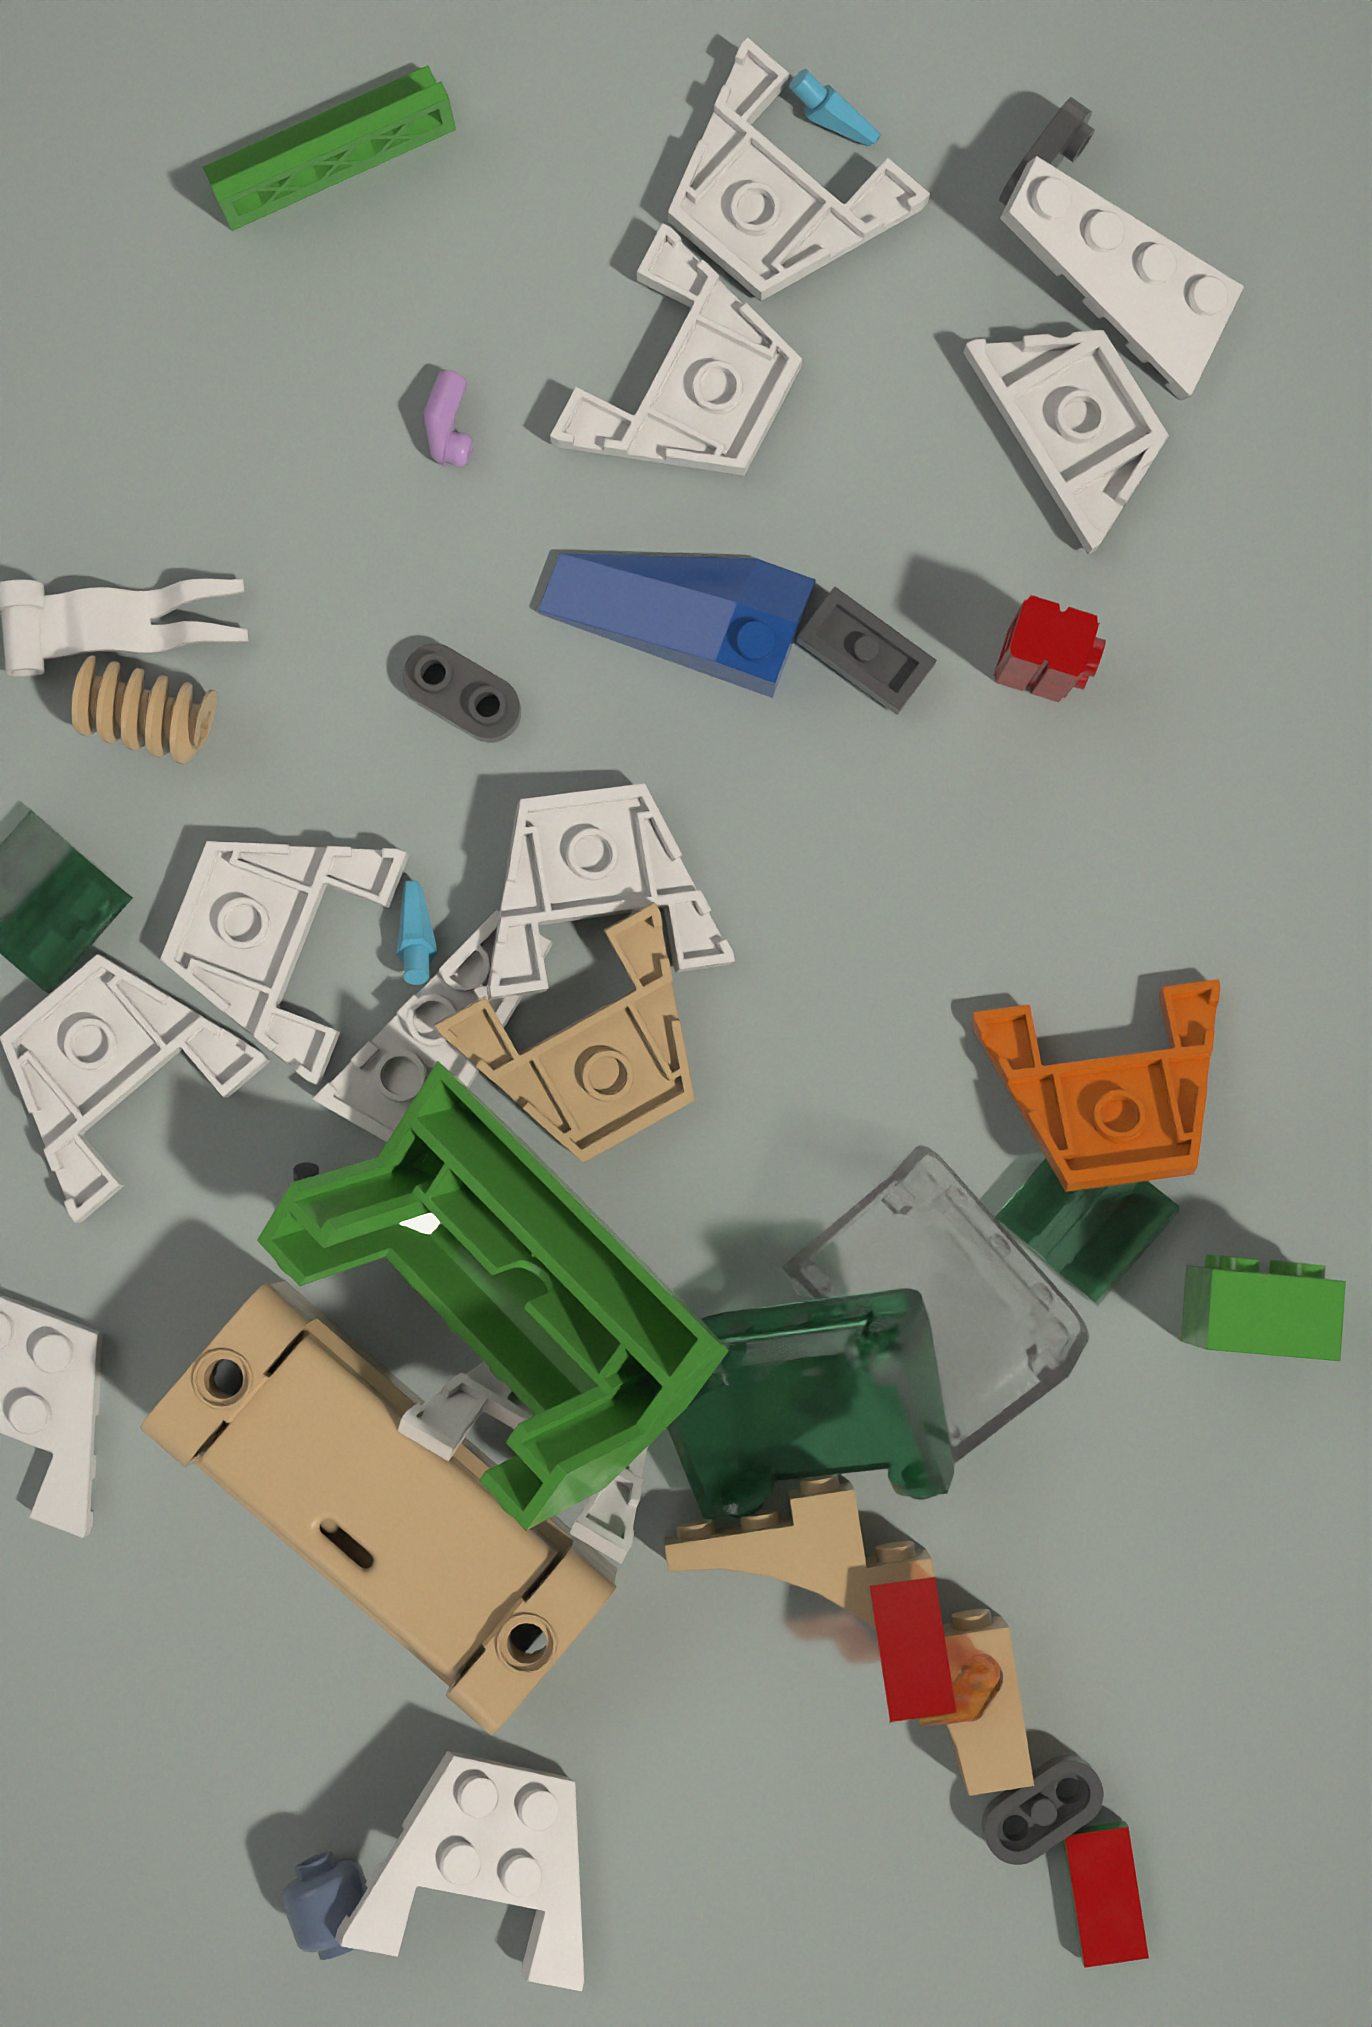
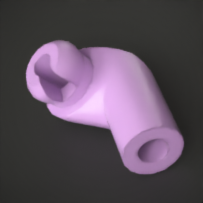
(439, 421)

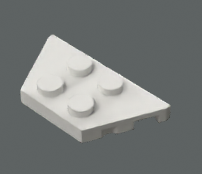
(1075, 421)

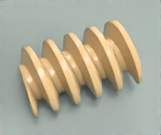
(141, 714)

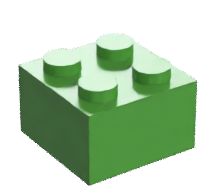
(1263, 1313)

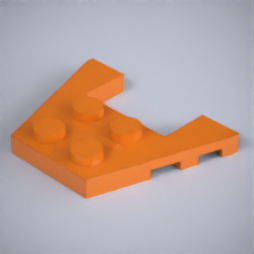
(1114, 1114)

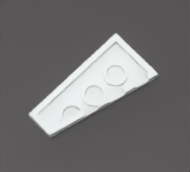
(395, 1064)

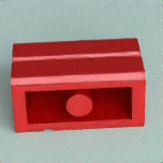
(1049, 649)

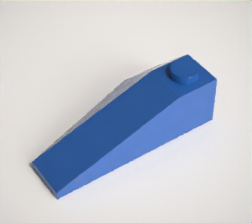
(698, 612)

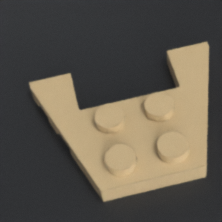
(604, 1071)

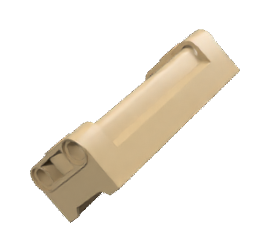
(375, 1513)

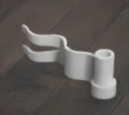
(103, 620)

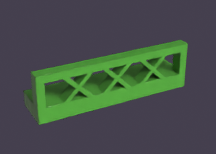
(330, 147)

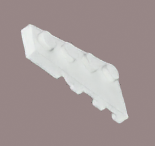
(1130, 274)

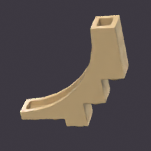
(825, 1554)

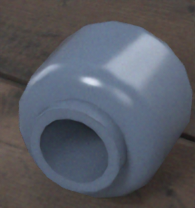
(321, 1900)

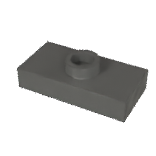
(866, 650)

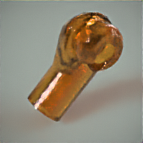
(973, 1691)

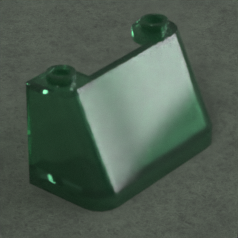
(815, 1396)

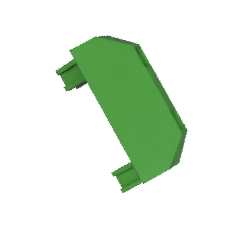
(522, 1279)

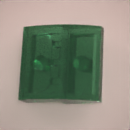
(51, 902)
(1090, 1232)

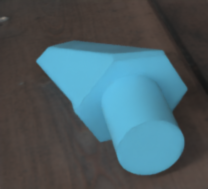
(831, 110)
(415, 937)

